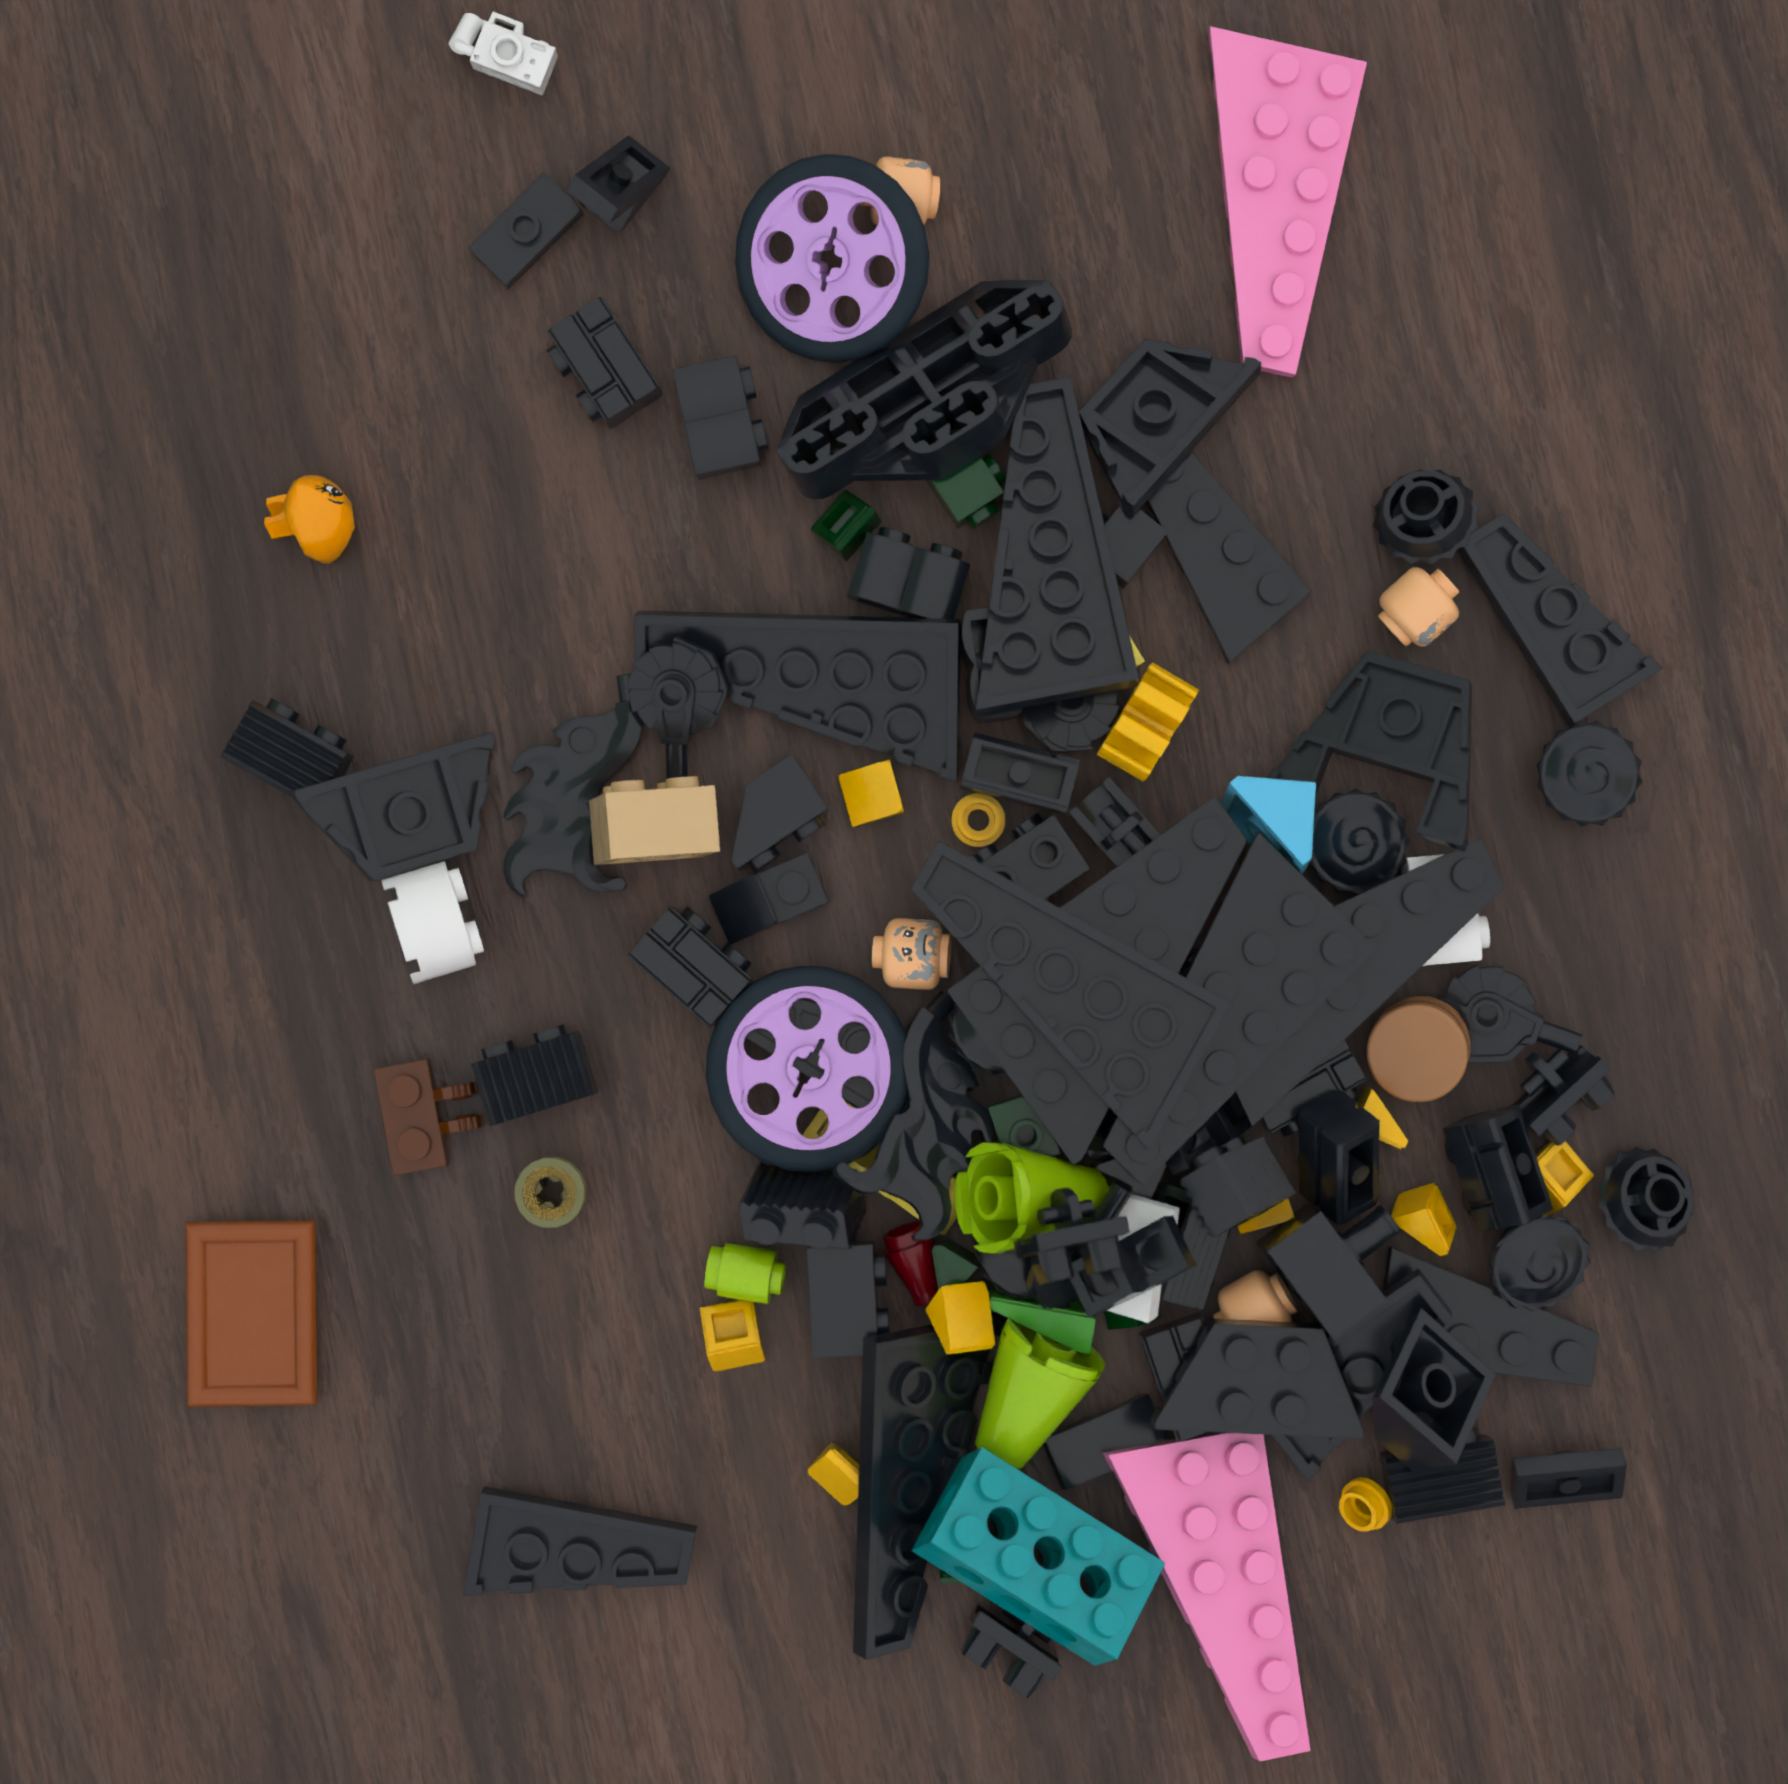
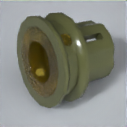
(531, 1184)

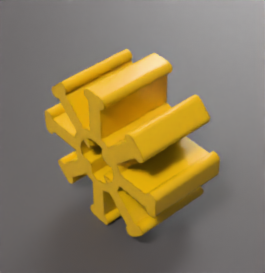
(1147, 722)

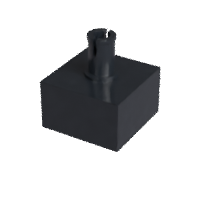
(1327, 1266)

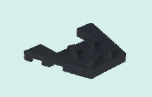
(1402, 722)

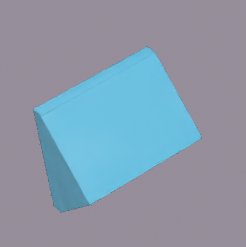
(1278, 811)

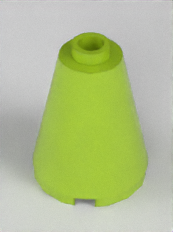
(1008, 1186)
(1032, 1392)

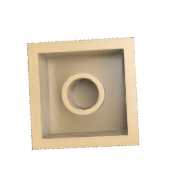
(655, 823)

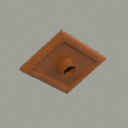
(251, 1313)

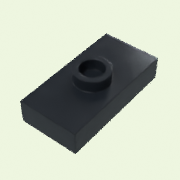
(526, 230)
(1568, 1478)

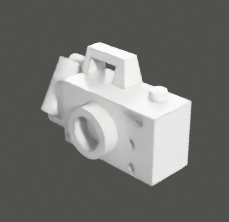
(505, 52)

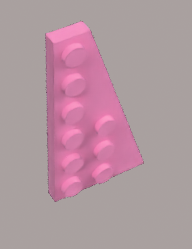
(1282, 159)
(1216, 1529)

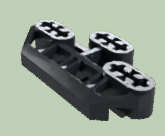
(944, 382)

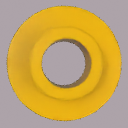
(983, 803)
(1365, 1505)

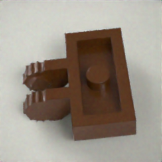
(413, 1115)

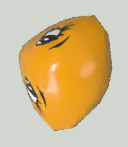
(315, 514)

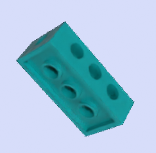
(1071, 1546)

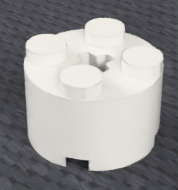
(431, 921)

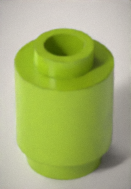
(745, 1272)

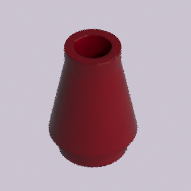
(912, 1261)

